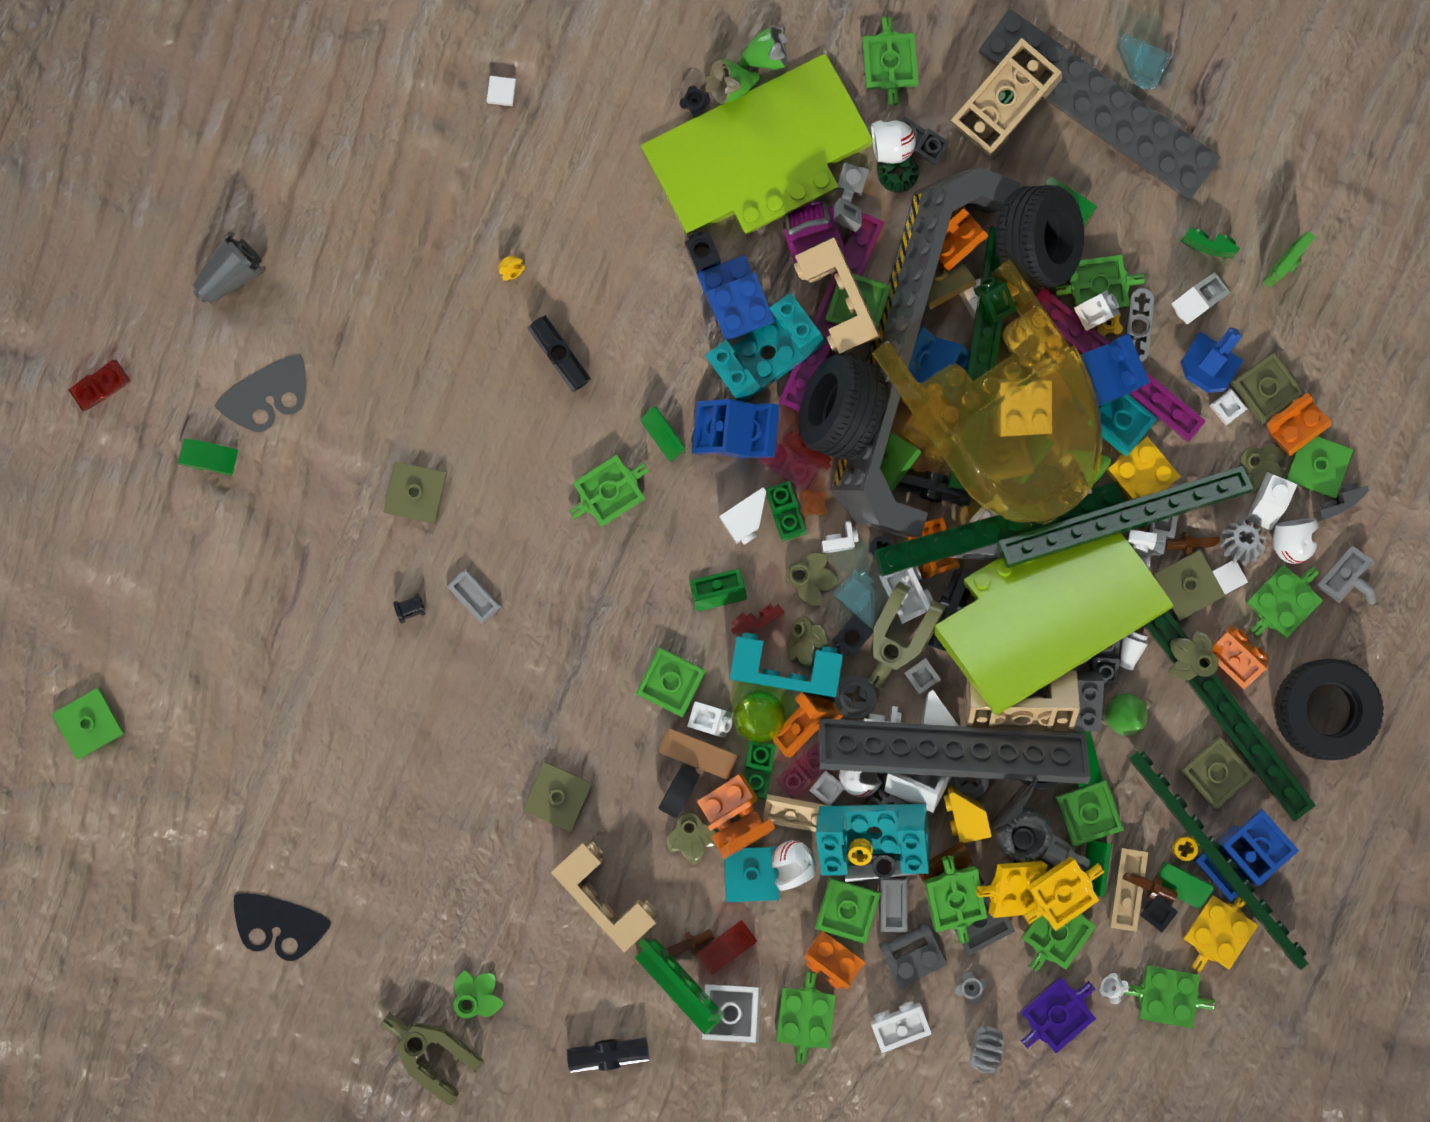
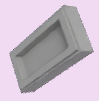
(474, 596)
(893, 905)

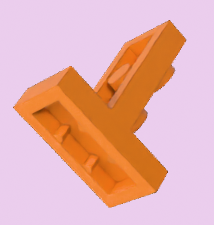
(805, 721)

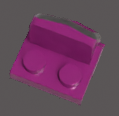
(811, 227)

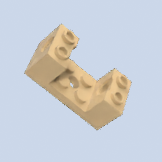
(987, 119)
(823, 261)
(1052, 712)
(629, 925)

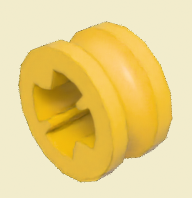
(860, 844)
(1187, 856)

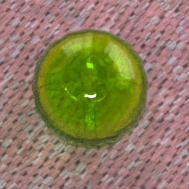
(759, 716)

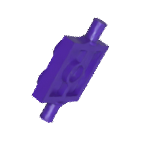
(1057, 1014)

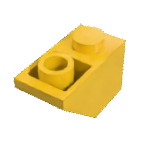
(969, 816)

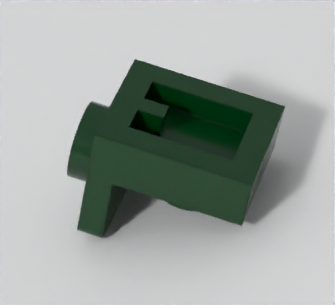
(996, 298)

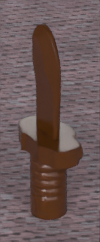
(1187, 543)
(1154, 887)
(690, 942)

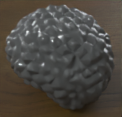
(1025, 836)

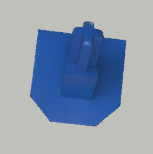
(1211, 362)

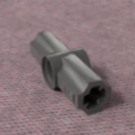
(869, 871)

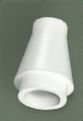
(1132, 649)

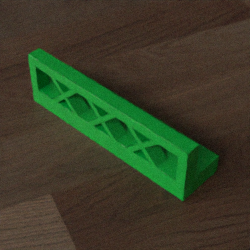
(679, 985)

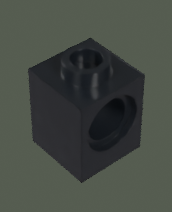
(702, 263)
(860, 628)

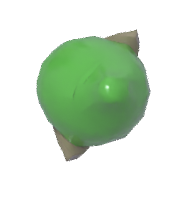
(729, 81)
(1126, 714)

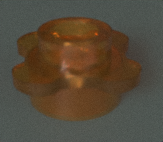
(808, 508)

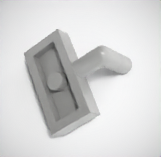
(1348, 574)

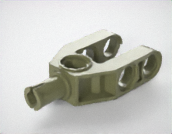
(883, 637)
(416, 1068)

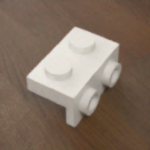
(916, 600)
(900, 1026)

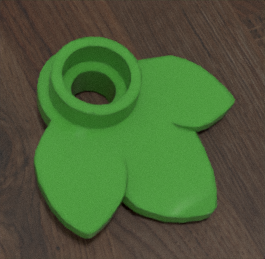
(479, 992)

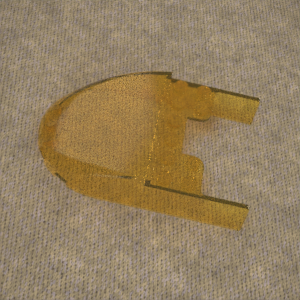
(1022, 432)

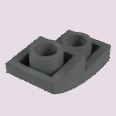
(928, 144)
(1345, 500)
(1107, 663)

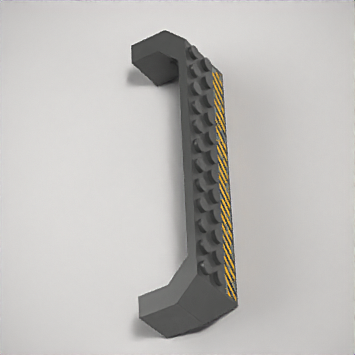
(859, 480)

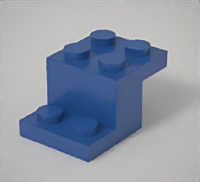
(735, 298)
(935, 354)
(1115, 370)
(735, 429)
(1255, 848)

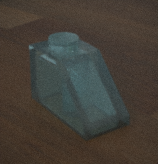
(1142, 61)
(858, 597)

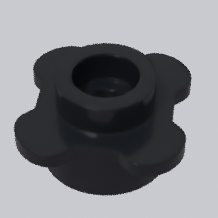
(695, 108)

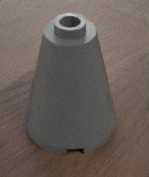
(227, 269)

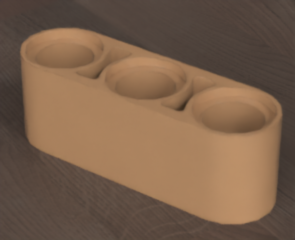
(698, 753)

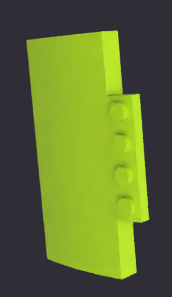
(760, 151)
(1048, 617)

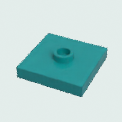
(1125, 423)
(751, 875)

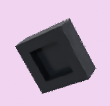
(1158, 913)

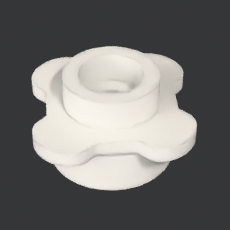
(1109, 983)

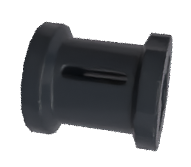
(882, 540)
(409, 608)

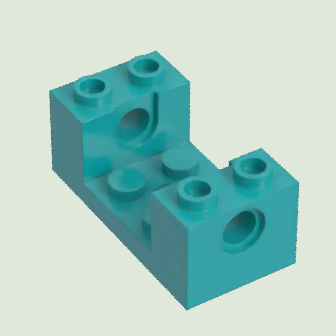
(792, 337)
(823, 675)
(903, 832)

